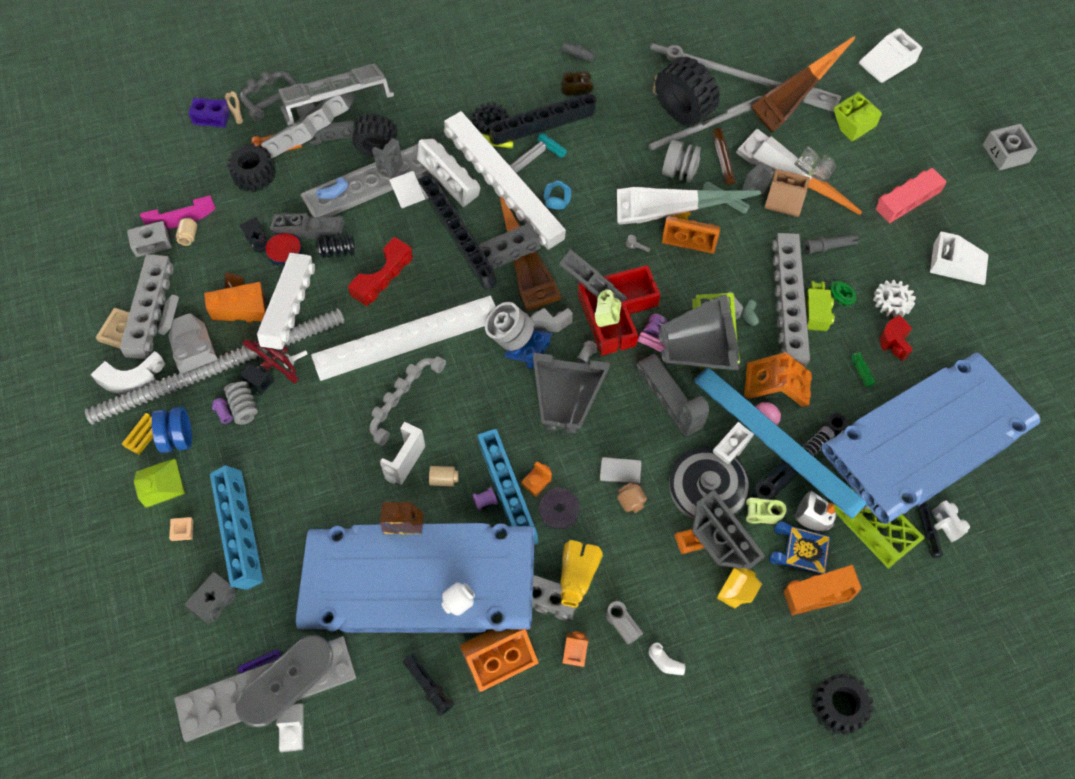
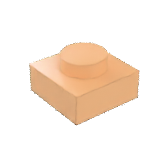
(181, 529)

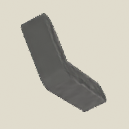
(686, 415)

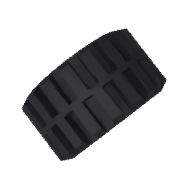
(373, 132)
(252, 178)
(855, 692)

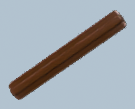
(723, 156)

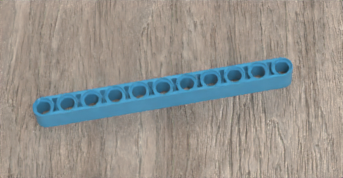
(781, 443)

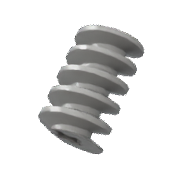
(241, 402)

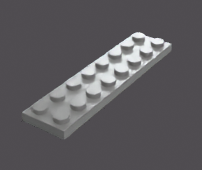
(362, 186)
(215, 705)

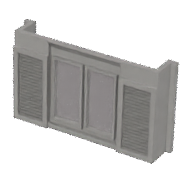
(330, 87)

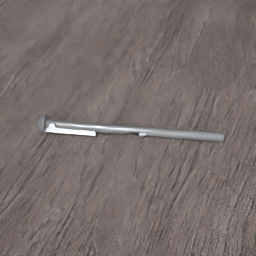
(731, 112)

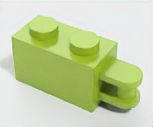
(819, 307)

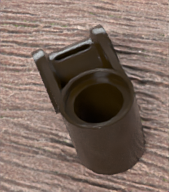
(575, 83)

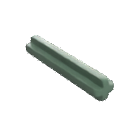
(737, 204)

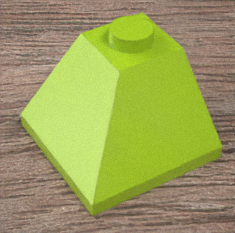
(158, 483)

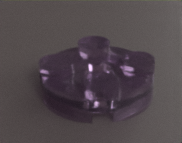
(567, 501)

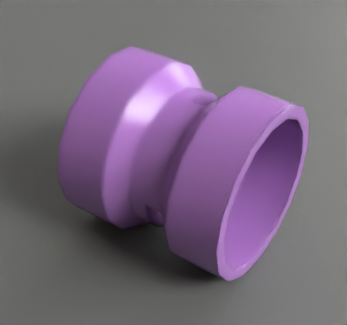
(654, 325)

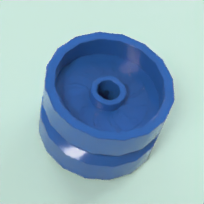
(171, 429)

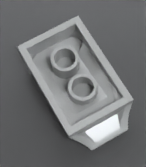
(190, 343)

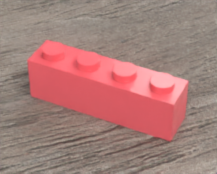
(910, 195)

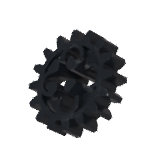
(482, 116)

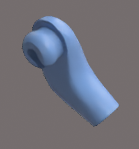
(333, 191)

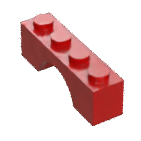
(367, 287)

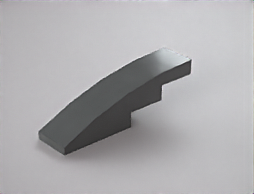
(588, 276)

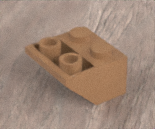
(787, 192)

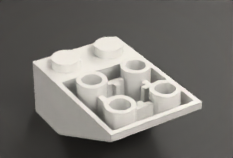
(891, 55)
(958, 259)

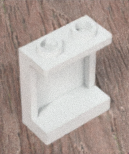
(401, 466)

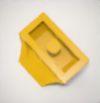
(740, 587)

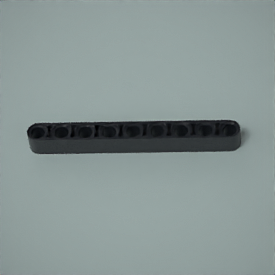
(458, 232)

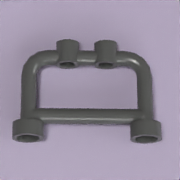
(256, 111)

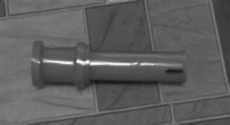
(822, 244)

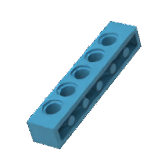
(504, 480)
(236, 528)

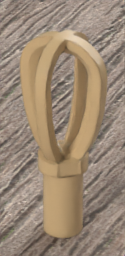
(235, 111)

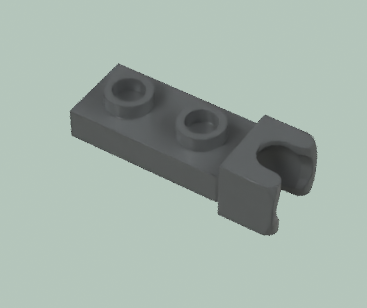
(334, 131)

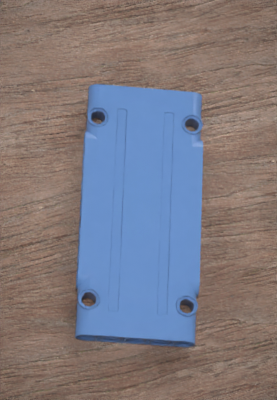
(930, 436)
(399, 579)

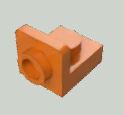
(537, 479)
(575, 649)

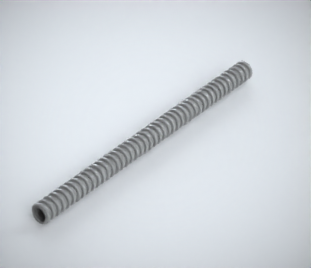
(224, 362)

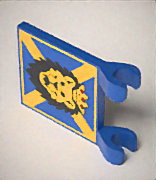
(804, 549)

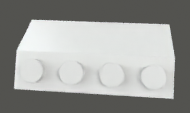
(447, 171)

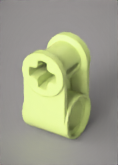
(607, 309)
(760, 511)

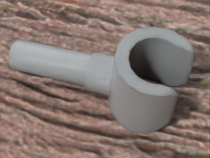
(631, 243)

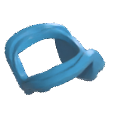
(555, 202)

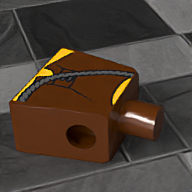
(397, 518)

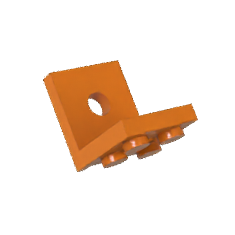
(782, 374)

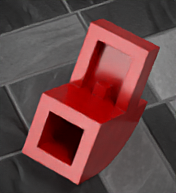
(894, 338)

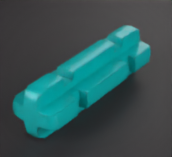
(552, 145)

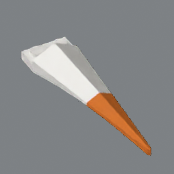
(774, 155)

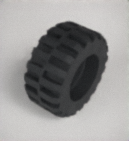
(687, 90)

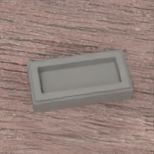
(167, 314)

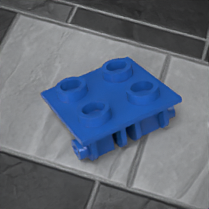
(536, 344)

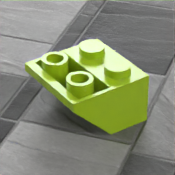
(856, 116)

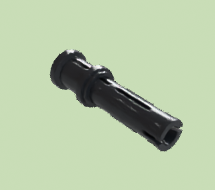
(433, 692)

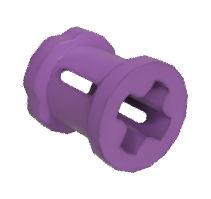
(484, 499)

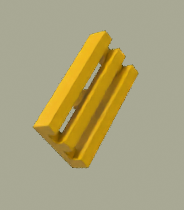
(139, 433)

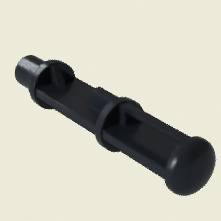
(930, 531)

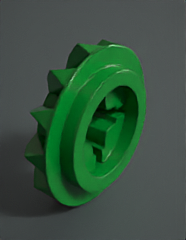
(843, 293)

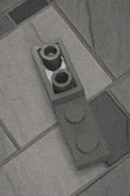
(305, 227)

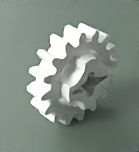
(894, 298)

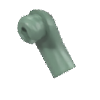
(749, 314)

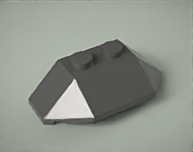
(723, 534)

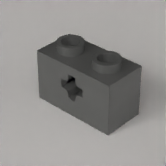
(215, 588)

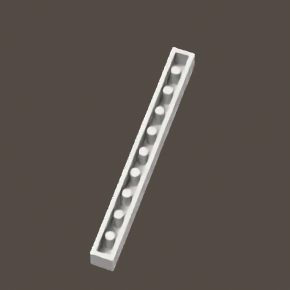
(504, 180)
(402, 338)

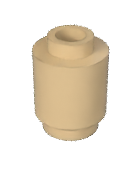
(186, 231)

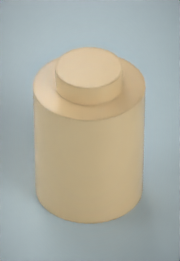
(443, 476)

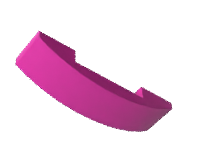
(201, 208)

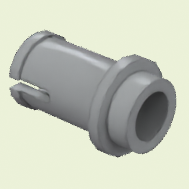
(589, 348)

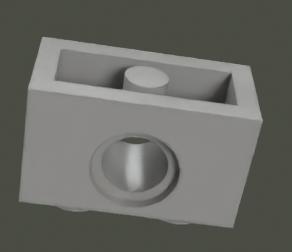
(149, 238)

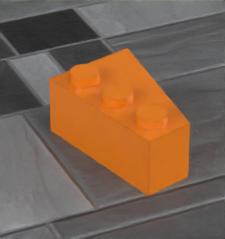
(237, 303)
(822, 590)

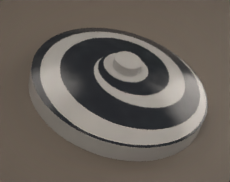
(701, 472)

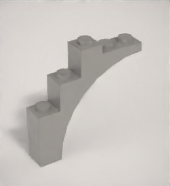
(306, 126)

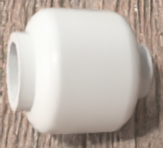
(457, 599)

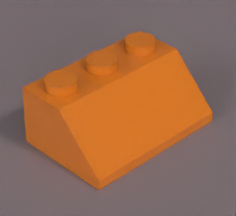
(690, 234)
(498, 656)

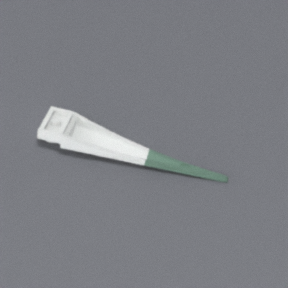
(648, 204)

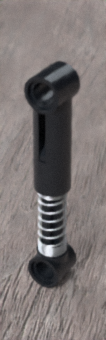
(788, 473)

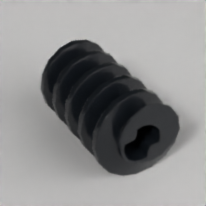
(335, 246)

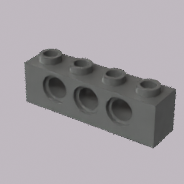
(510, 245)

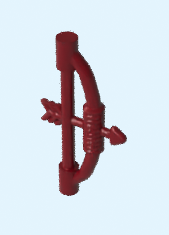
(291, 375)

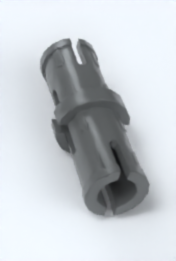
(578, 51)

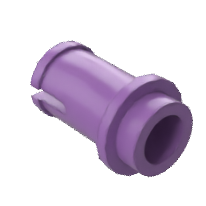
(220, 407)

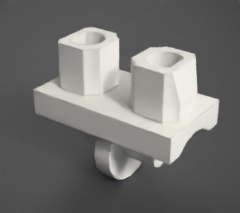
(949, 521)

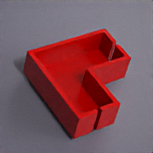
(635, 286)

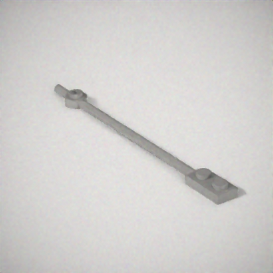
(815, 97)

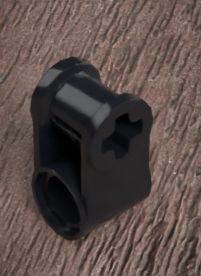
(255, 234)

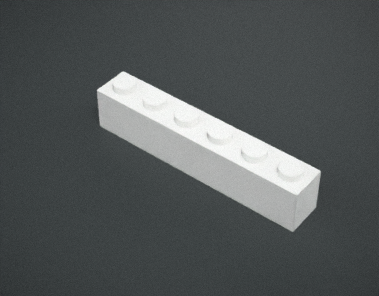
(286, 301)

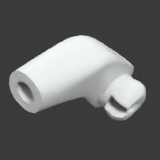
(665, 663)

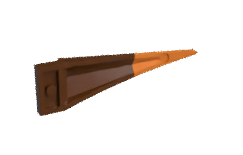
(780, 102)
(533, 278)

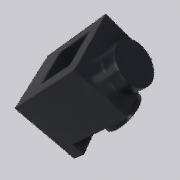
(256, 378)

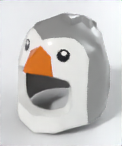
(815, 513)

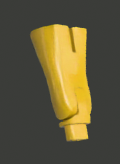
(577, 571)

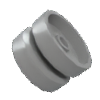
(509, 326)

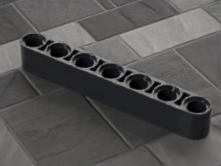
(542, 119)

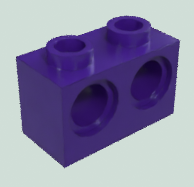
(209, 112)

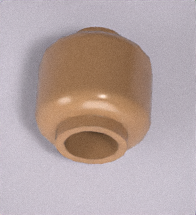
(631, 497)

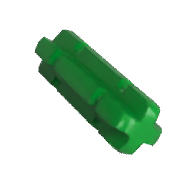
(863, 369)

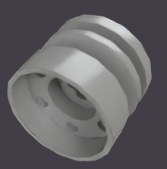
(681, 161)

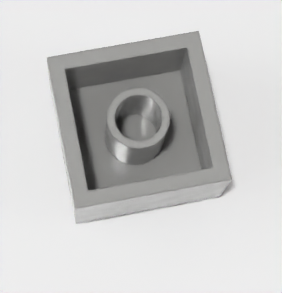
(1010, 146)

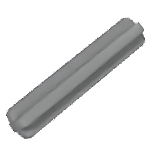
(528, 157)

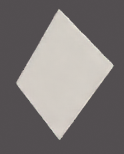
(407, 189)

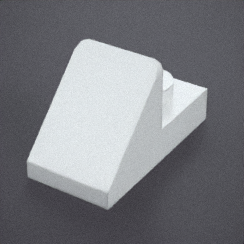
(733, 443)
(291, 729)

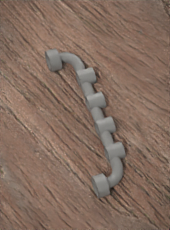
(402, 386)

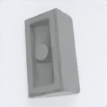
(620, 470)

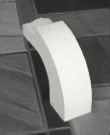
(126, 381)

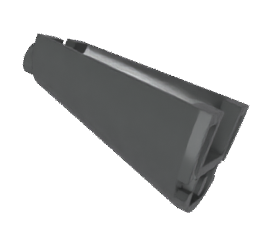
(702, 337)
(566, 390)

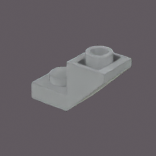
(545, 322)

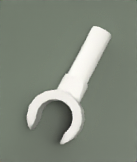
(293, 358)

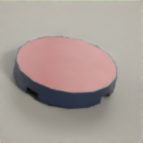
(281, 246)

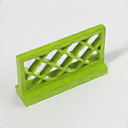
(879, 544)

